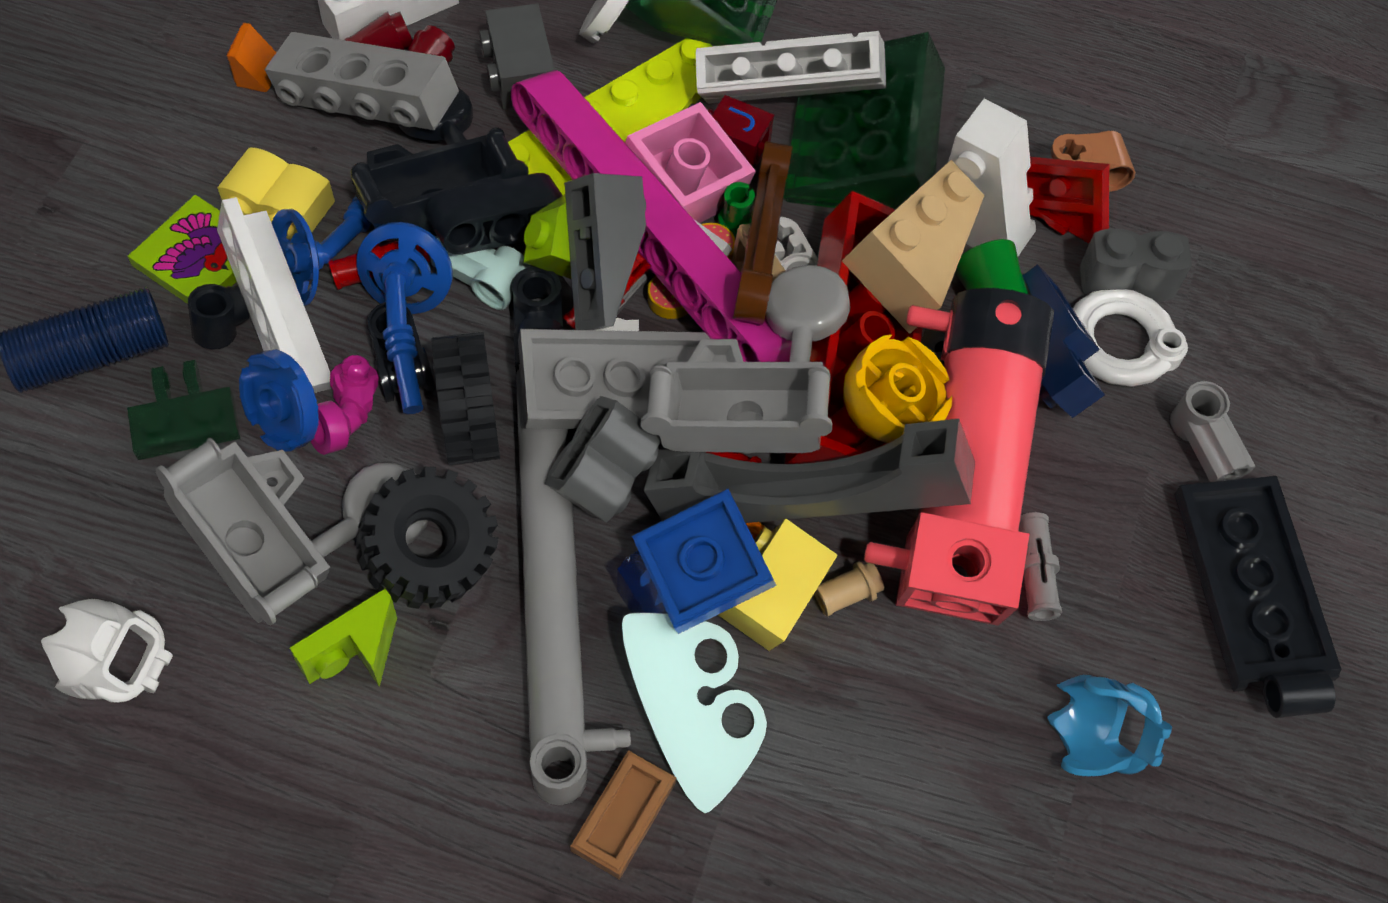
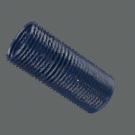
(72, 340)

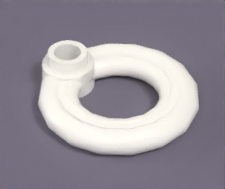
(1159, 327)

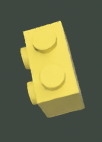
(797, 568)

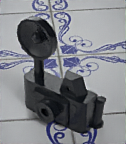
(400, 184)

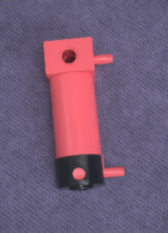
(995, 371)

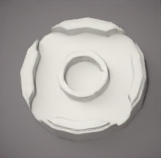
(601, 18)

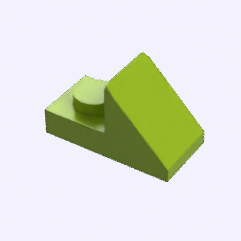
(359, 632)

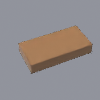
(623, 814)

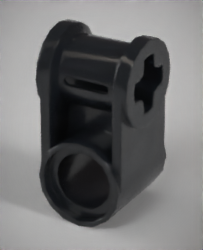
(385, 368)

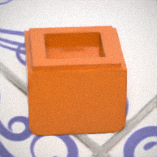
(249, 58)

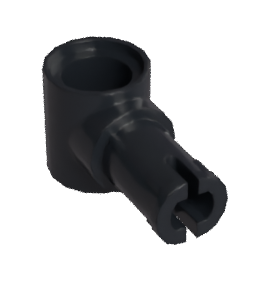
(215, 314)

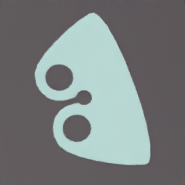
(688, 732)

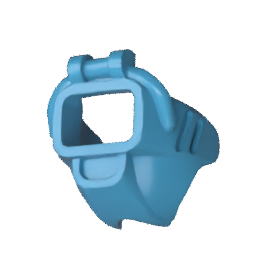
(1093, 725)

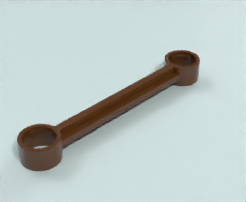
(763, 233)

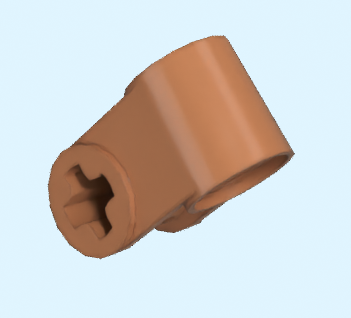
(1098, 148)

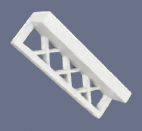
(270, 290)

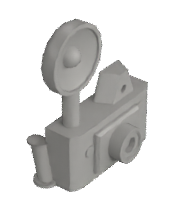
(755, 406)
(248, 530)

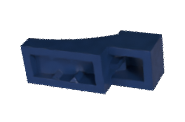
(1066, 375)

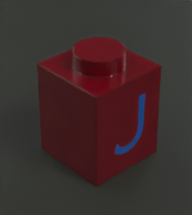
(745, 126)

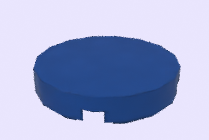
(279, 400)

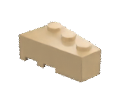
(919, 245)

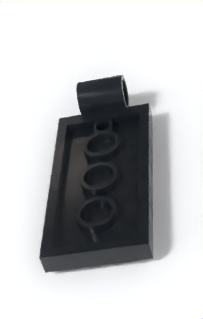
(1260, 593)

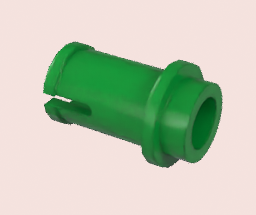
(737, 206)

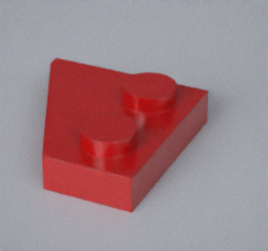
(1070, 195)

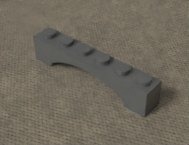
(918, 470)

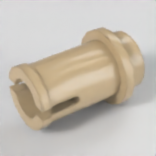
(849, 588)

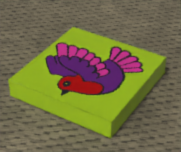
(185, 251)

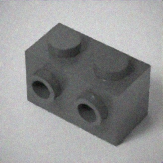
(517, 47)

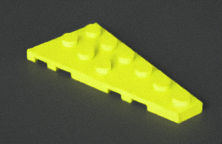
(628, 103)

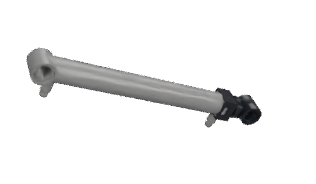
(551, 581)

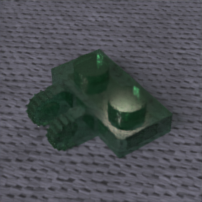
(182, 421)

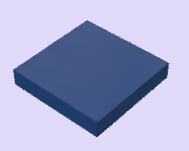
(703, 561)

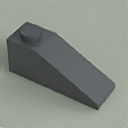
(604, 239)

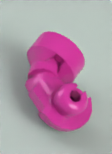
(353, 390)

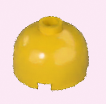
(895, 386)

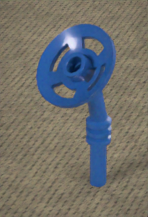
(308, 256)
(398, 281)

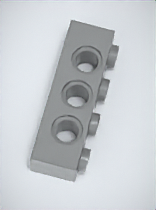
(362, 80)

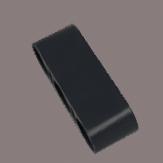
(489, 212)

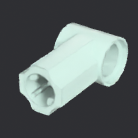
(489, 273)

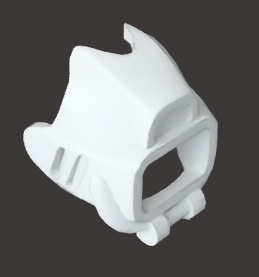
(89, 643)

